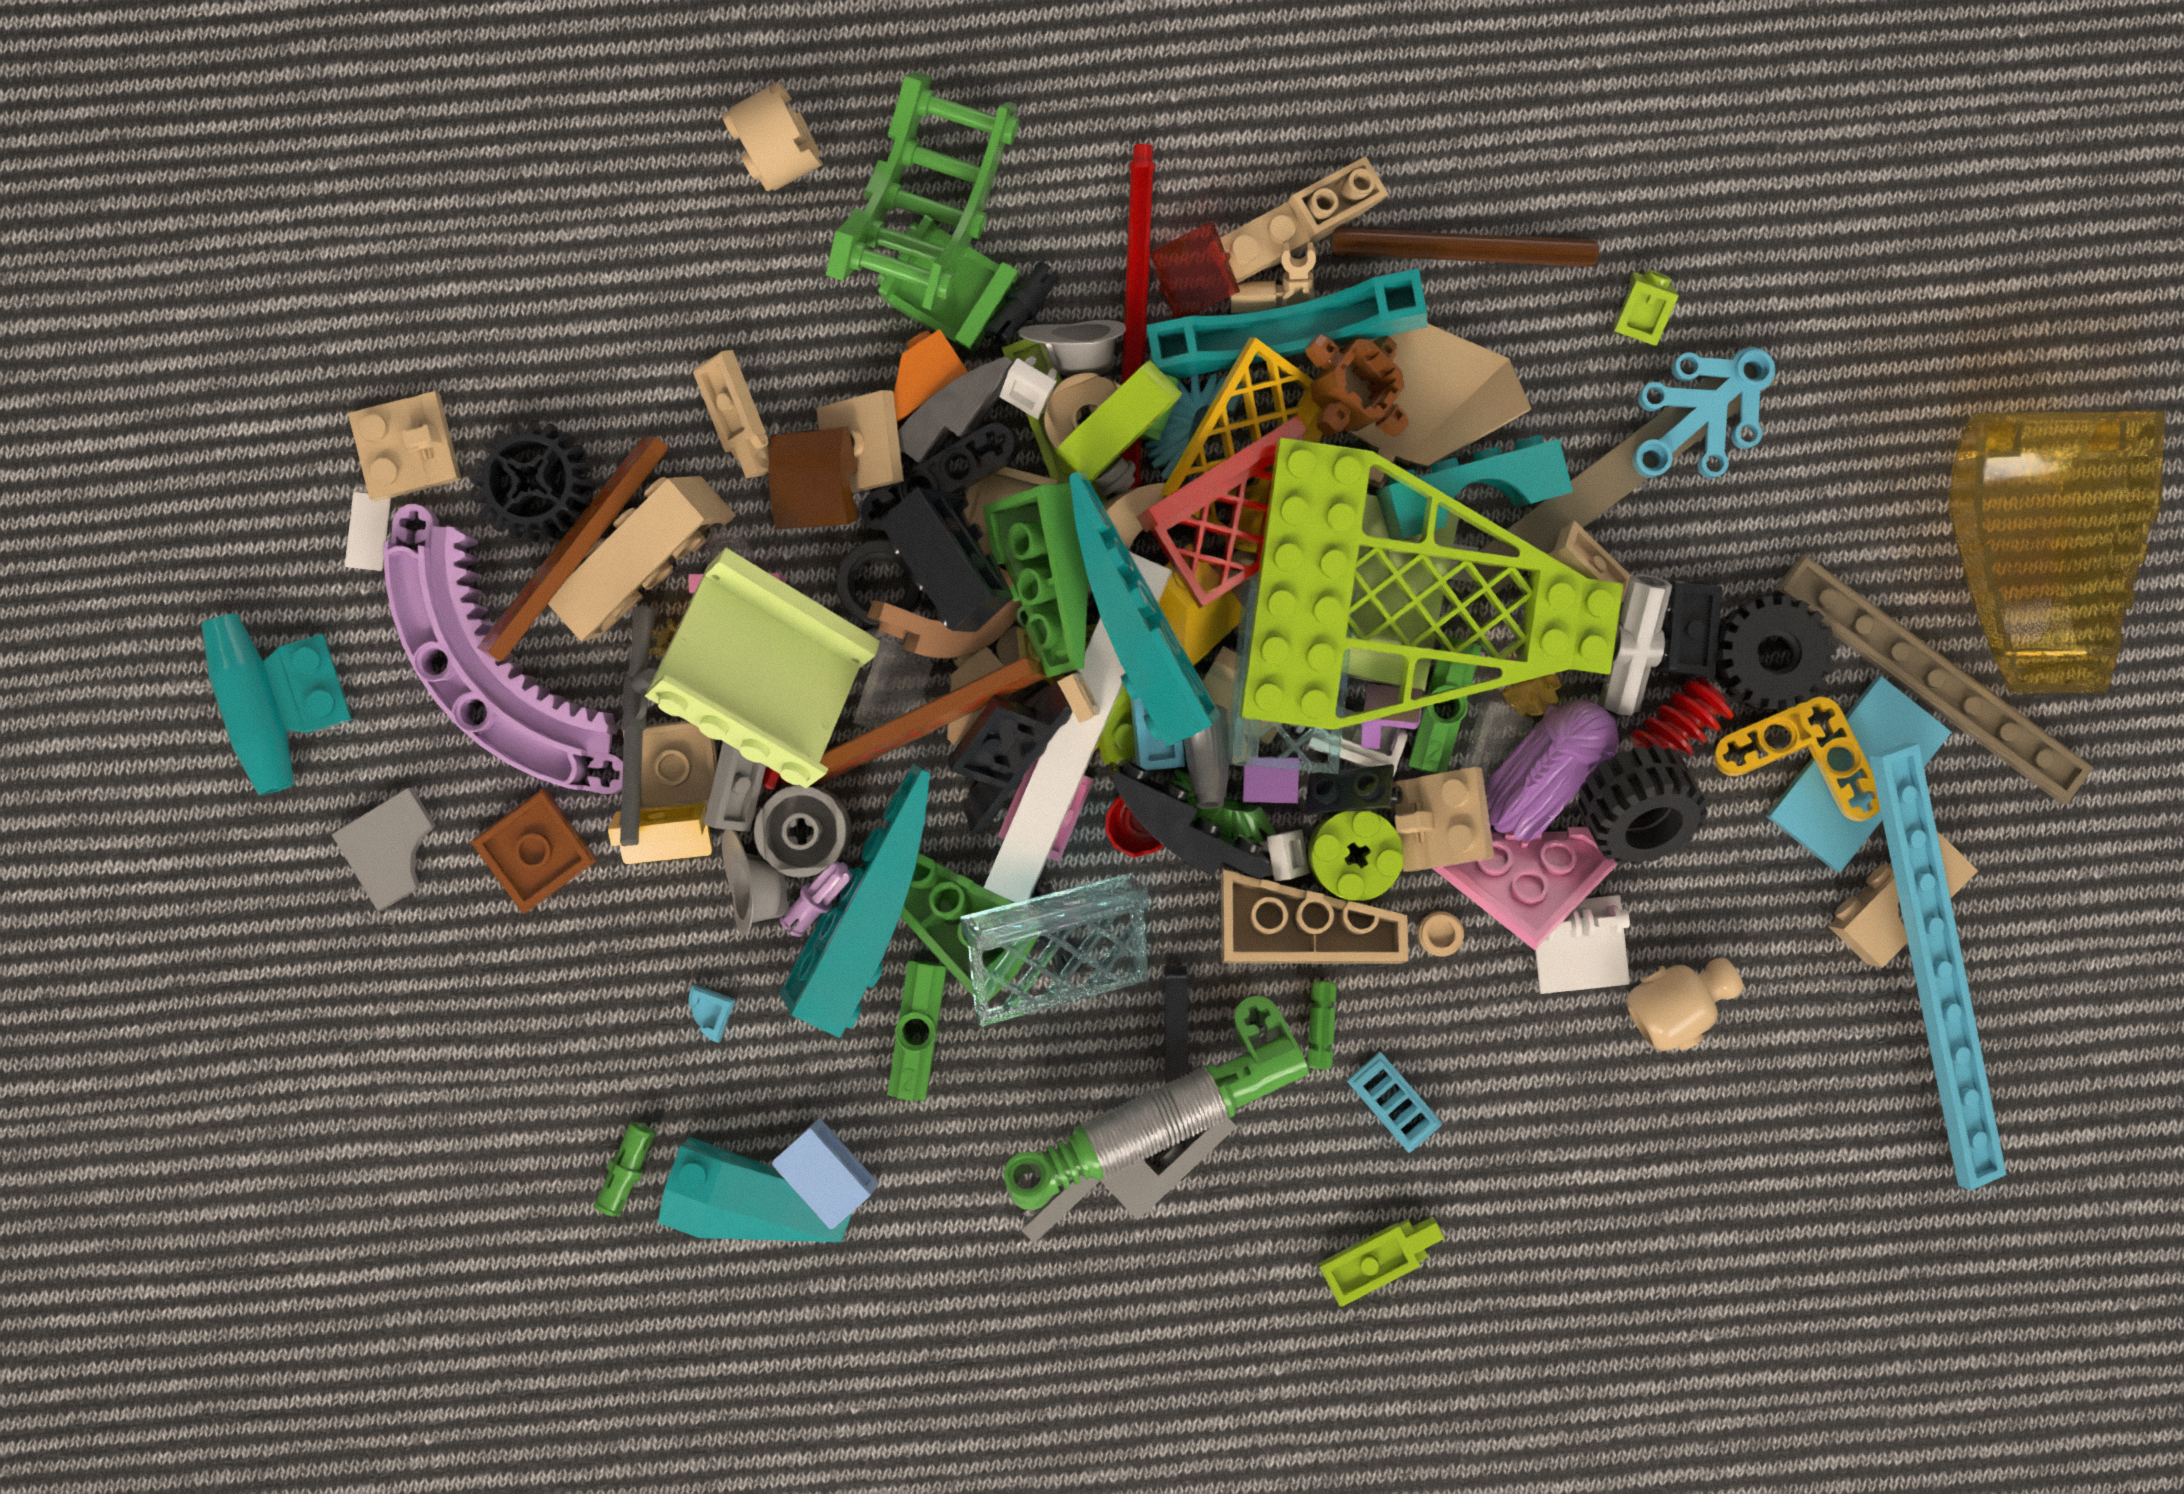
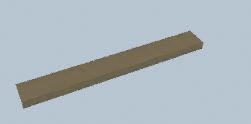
(1600, 484)
(1936, 680)

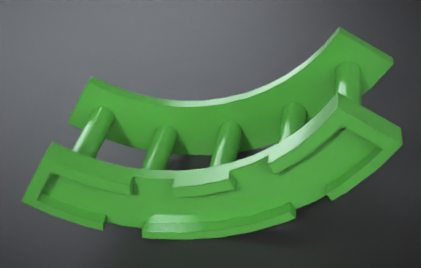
(866, 227)

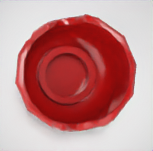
(1127, 832)

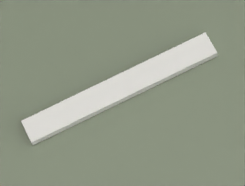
(1063, 765)

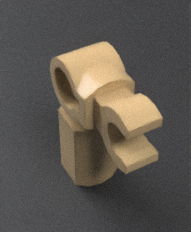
(1266, 295)

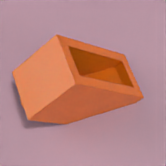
(923, 372)

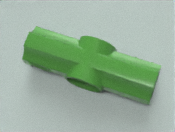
(1435, 735)
(914, 1058)

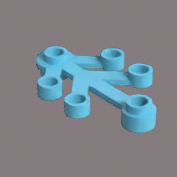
(1709, 408)

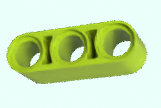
(1119, 421)

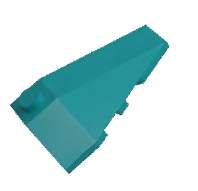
(737, 1198)

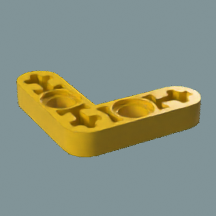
(1802, 736)

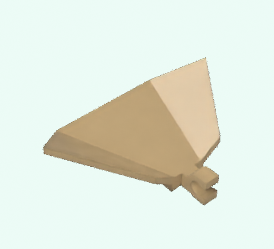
(1449, 396)

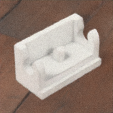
(1390, 750)

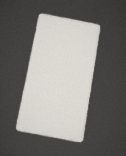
(367, 532)

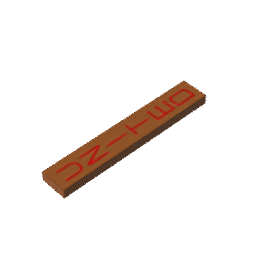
(572, 548)
(930, 717)

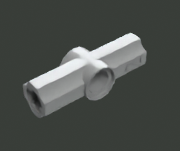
(1637, 644)

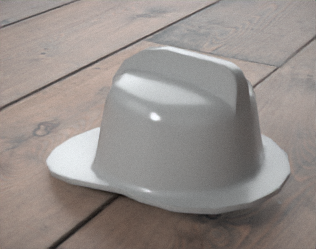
(1078, 346)
(755, 885)

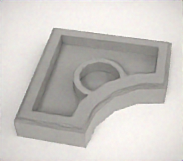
(384, 847)

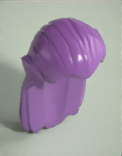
(1549, 767)

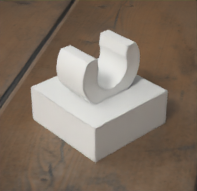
(1028, 387)
(1286, 855)

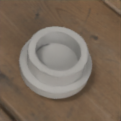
(1116, 477)

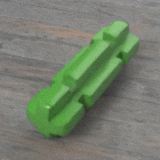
(1321, 1025)

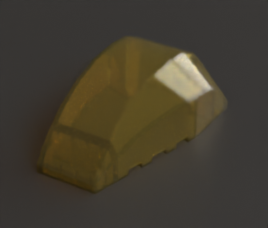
(2053, 537)

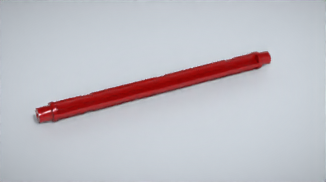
(1137, 276)

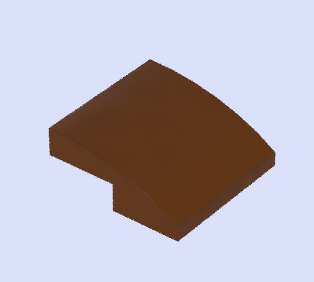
(811, 478)

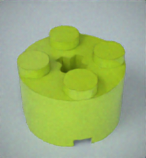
(1380, 860)

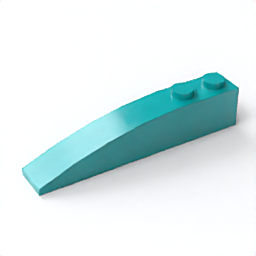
(1138, 629)
(853, 936)

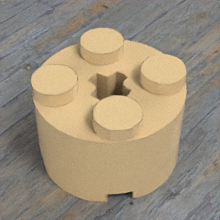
(774, 137)

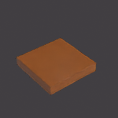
(534, 851)

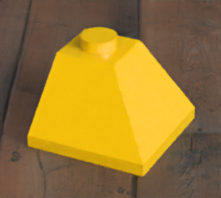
(1195, 627)

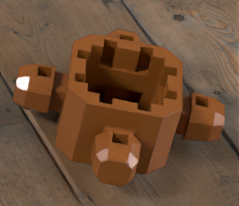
(1341, 408)

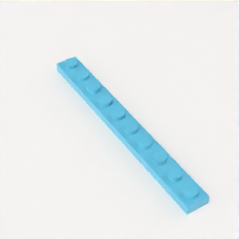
(1938, 964)

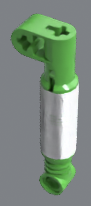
(1168, 1112)

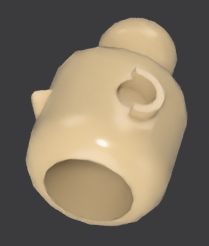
(1679, 1005)

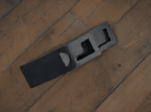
(1169, 818)

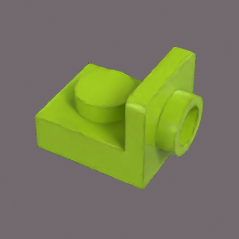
(1646, 307)

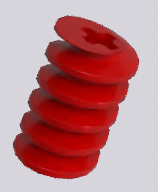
(1684, 718)

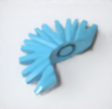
(1185, 420)

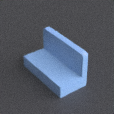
(825, 1174)

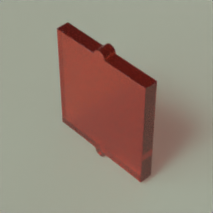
(1195, 271)

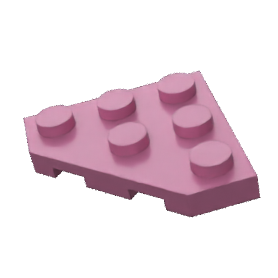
(1533, 882)

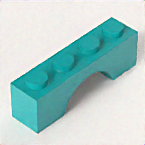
(1523, 476)

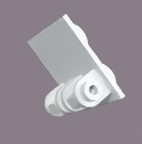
(1586, 948)

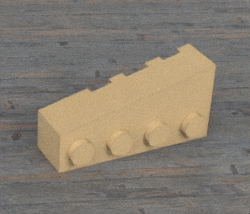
(638, 553)
(1297, 926)

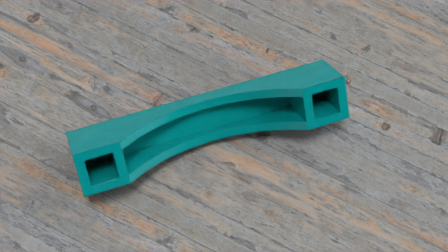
(1365, 311)

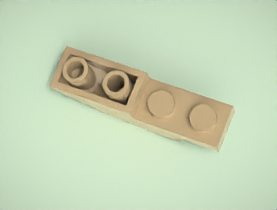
(1304, 218)

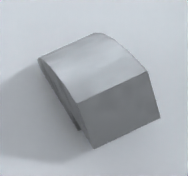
(955, 409)

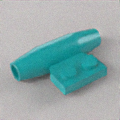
(265, 699)

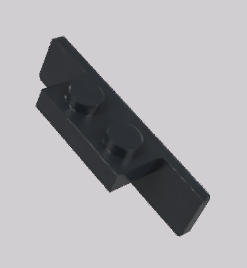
(1003, 748)

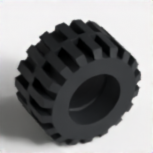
(1642, 805)

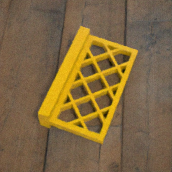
(1306, 410)

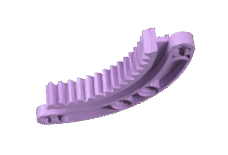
(437, 614)

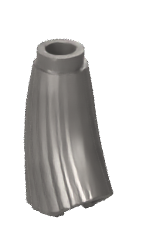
(1208, 762)

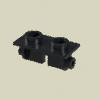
(1352, 790)

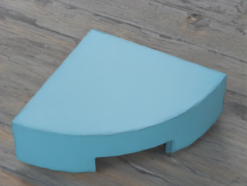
(710, 1011)

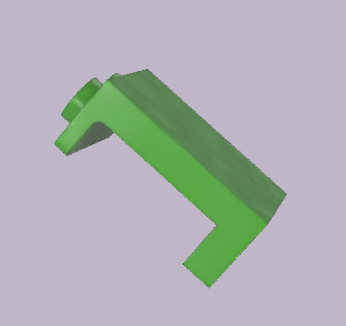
(975, 295)

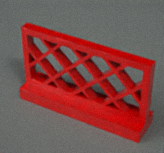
(1198, 496)

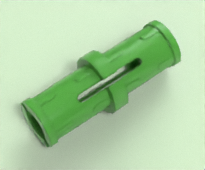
(624, 1169)

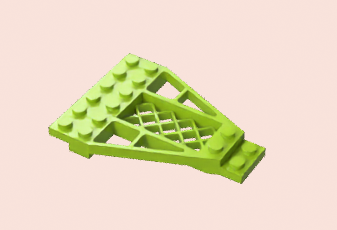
(1310, 580)

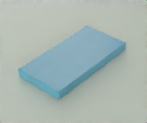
(1879, 722)

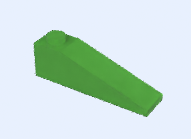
(1043, 556)
(934, 912)

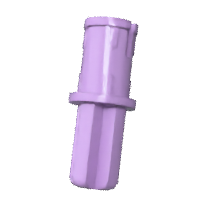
(816, 898)

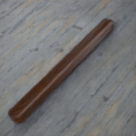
(1465, 247)

